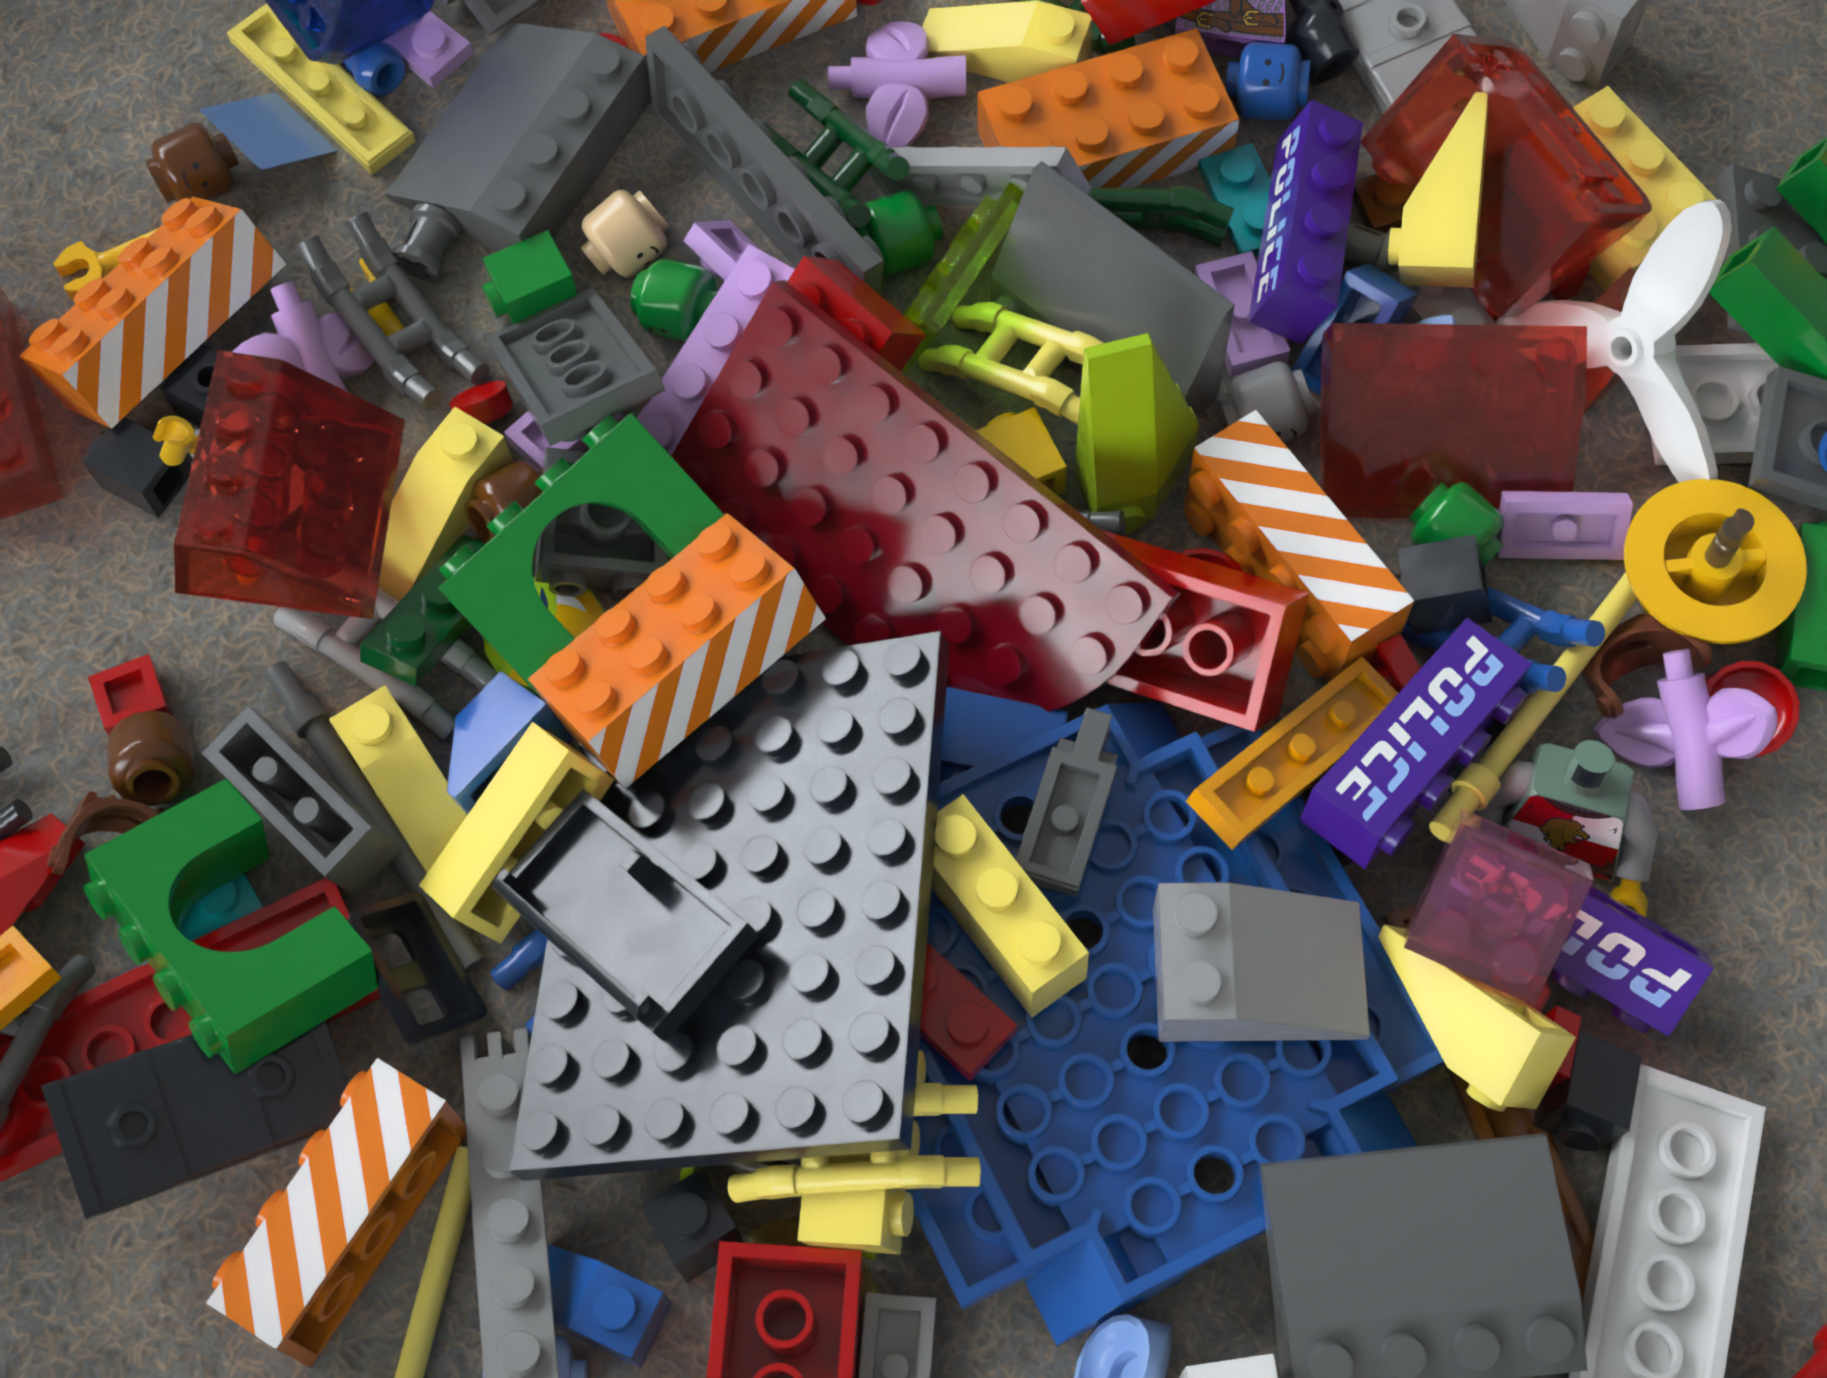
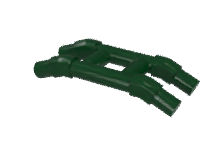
(840, 129)
(1173, 210)

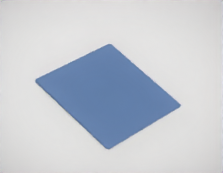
(268, 130)

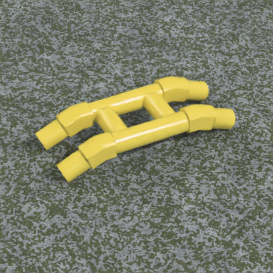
(1006, 329)
(883, 1170)

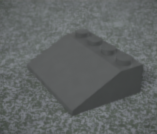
(527, 133)
(1098, 276)
(1423, 1263)

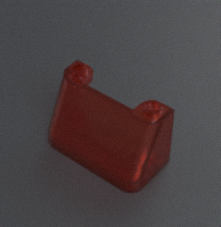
(1548, 180)

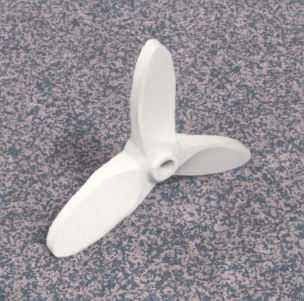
(1642, 337)

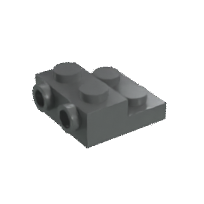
(593, 547)

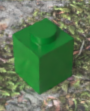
(527, 278)

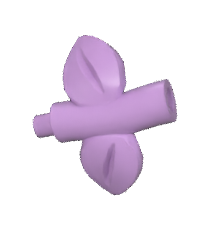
(899, 81)
(317, 346)
(1690, 731)

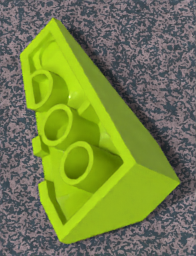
(1131, 430)

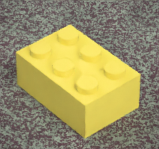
(1652, 167)

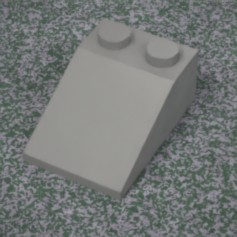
(1581, 35)
(1257, 965)

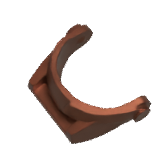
(1632, 646)
(96, 815)

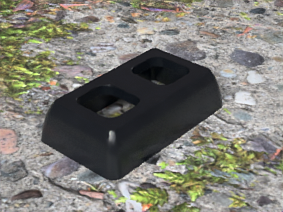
(432, 966)

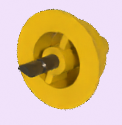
(1715, 561)

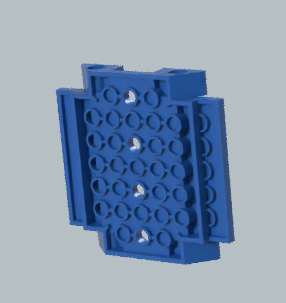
(1075, 1141)

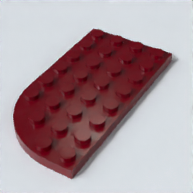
(912, 514)

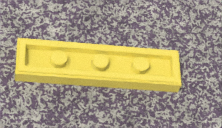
(323, 92)

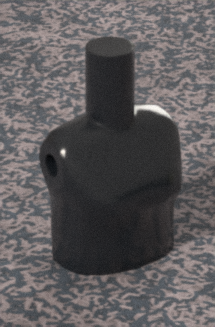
(1322, 37)

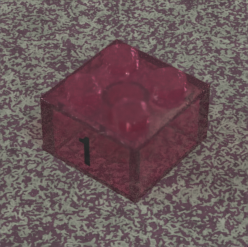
(1498, 906)

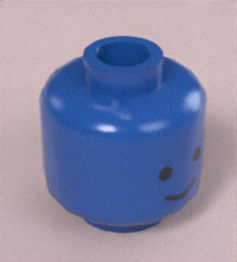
(1269, 81)

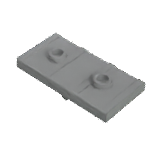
(1399, 40)

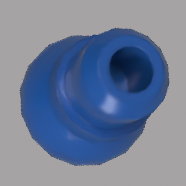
(377, 69)

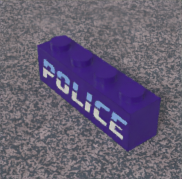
(1306, 223)
(1415, 744)
(1631, 964)

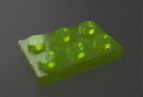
(961, 265)

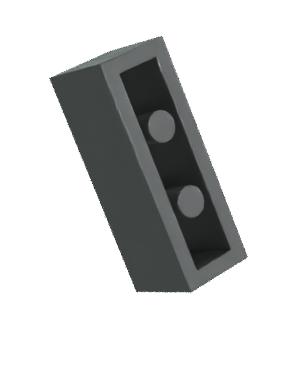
(302, 801)

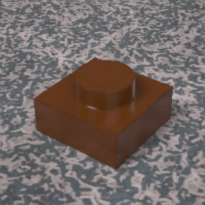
(1381, 202)

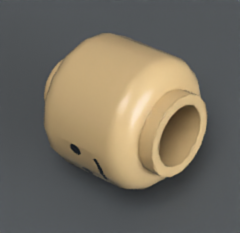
(624, 233)

